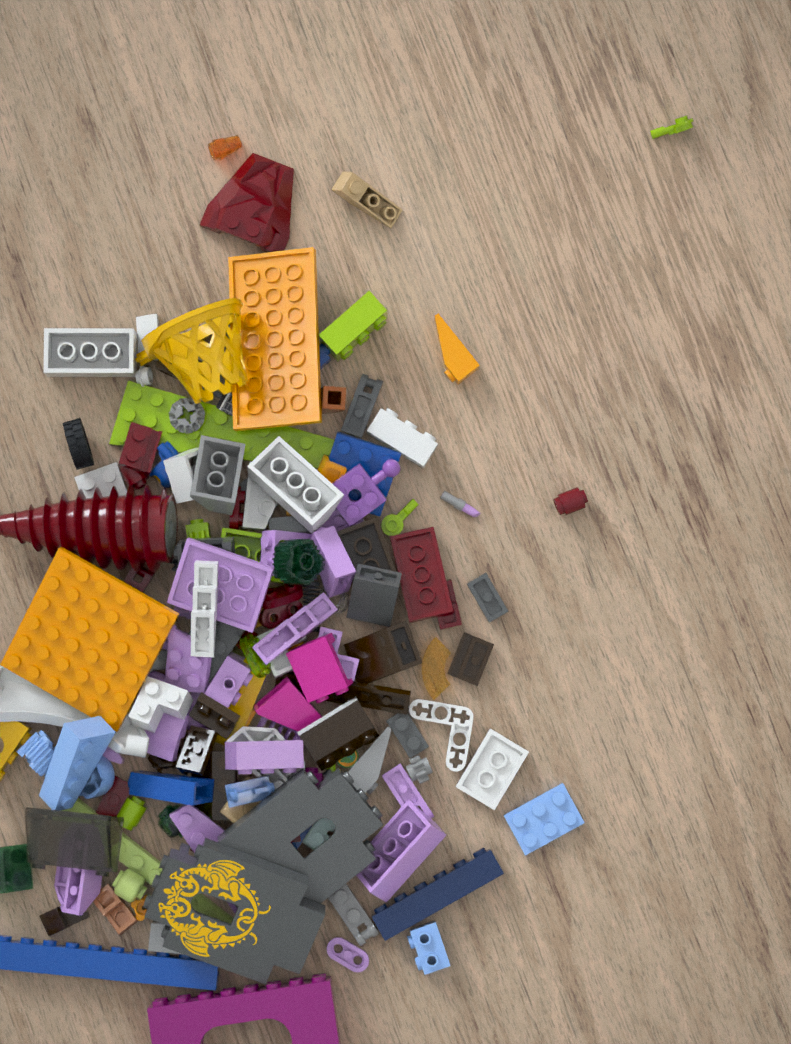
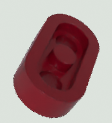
(236, 518)
(282, 595)
(281, 614)

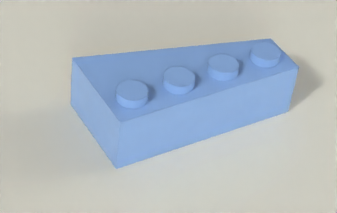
(74, 760)

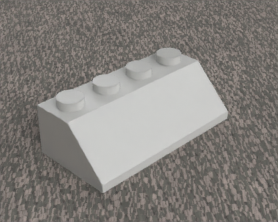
(295, 484)

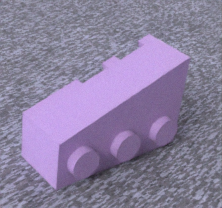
(264, 756)

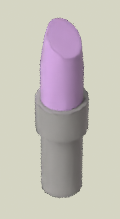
(459, 504)

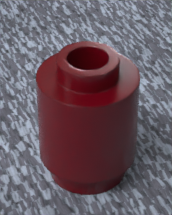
(134, 478)
(570, 501)

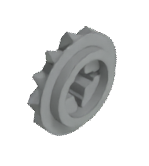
(183, 425)

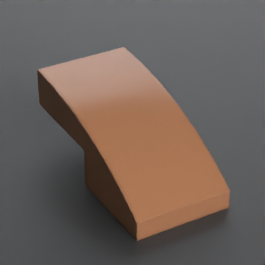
(115, 910)

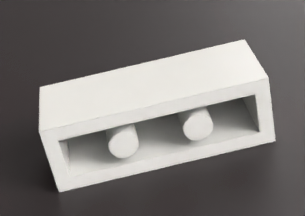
(402, 437)

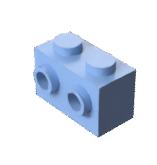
(429, 948)

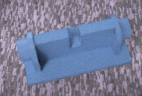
(248, 791)

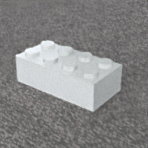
(90, 352)

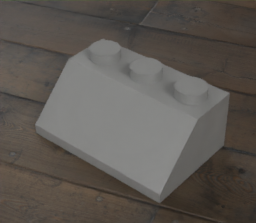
(217, 474)

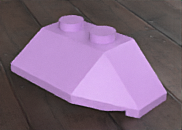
(76, 889)

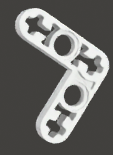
(456, 727)

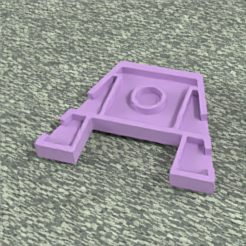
(182, 668)

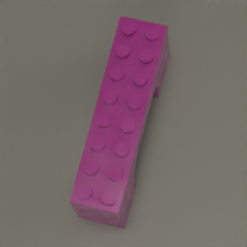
(300, 1004)

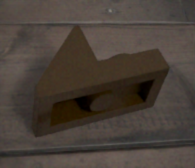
(56, 920)

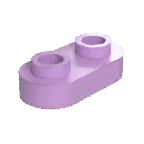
(347, 955)

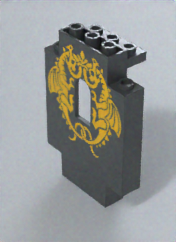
(271, 919)

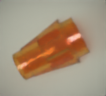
(223, 147)

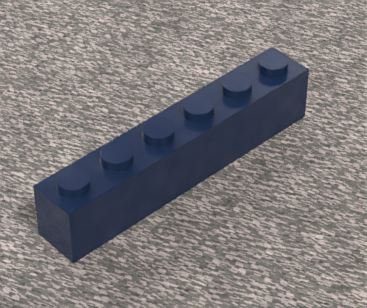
(437, 894)

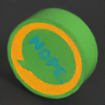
(349, 761)

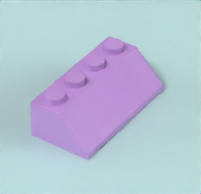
(400, 850)

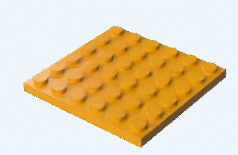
(89, 638)

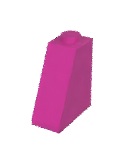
(287, 706)

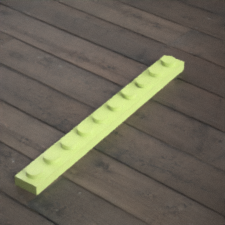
(147, 865)

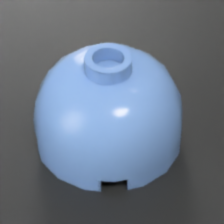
(100, 780)

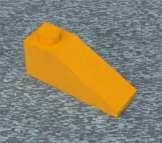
(455, 356)

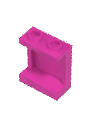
(318, 669)

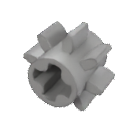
(419, 769)

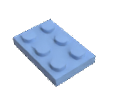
(543, 819)

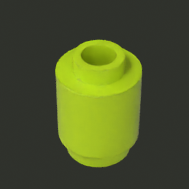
(132, 812)

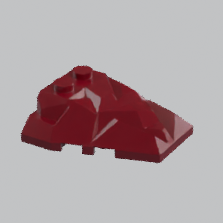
(254, 204)

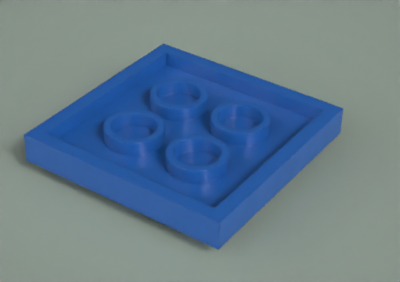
(351, 451)

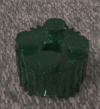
(297, 561)

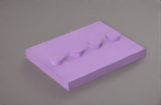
(240, 584)

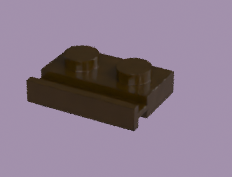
(470, 659)

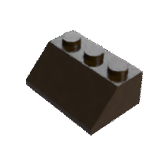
(338, 734)
(216, 770)

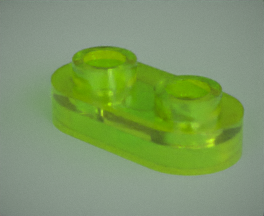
(256, 664)

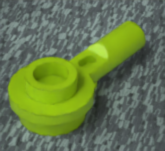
(682, 124)
(393, 524)

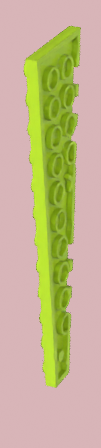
(152, 408)

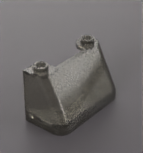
(73, 840)

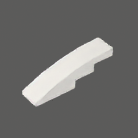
(204, 608)

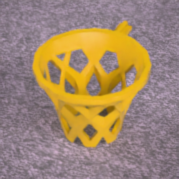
(185, 348)

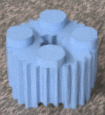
(38, 752)

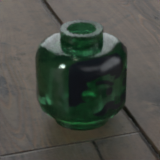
(166, 822)

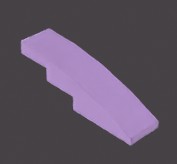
(295, 628)

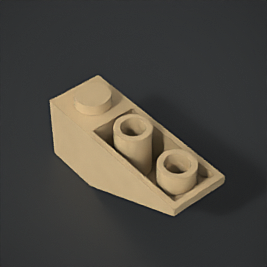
(366, 198)

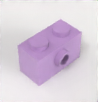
(229, 680)

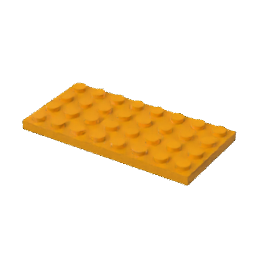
(277, 339)

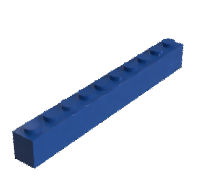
(106, 964)

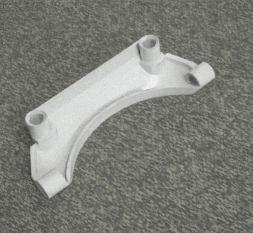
(29, 703)

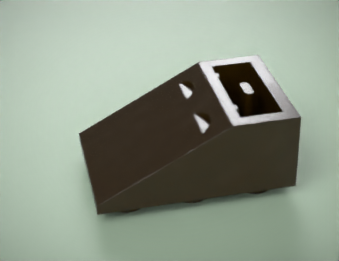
(384, 653)

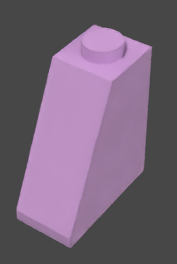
(338, 568)

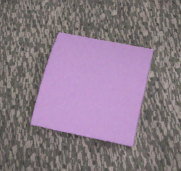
(167, 737)

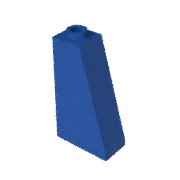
(171, 787)

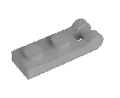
(353, 914)

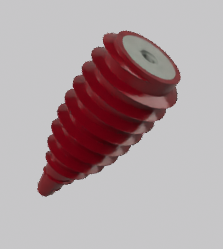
(102, 527)

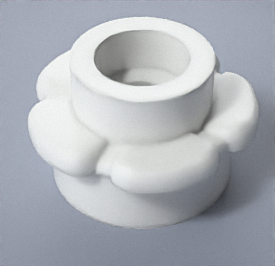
(144, 376)

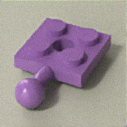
(371, 495)

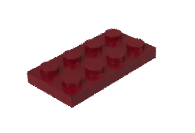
(422, 574)

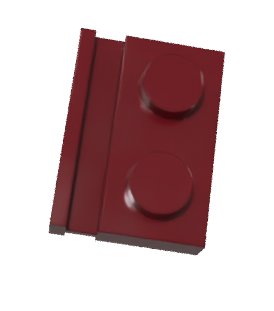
(140, 448)

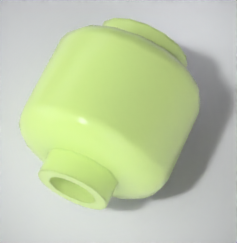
(129, 885)

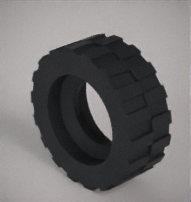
(78, 443)

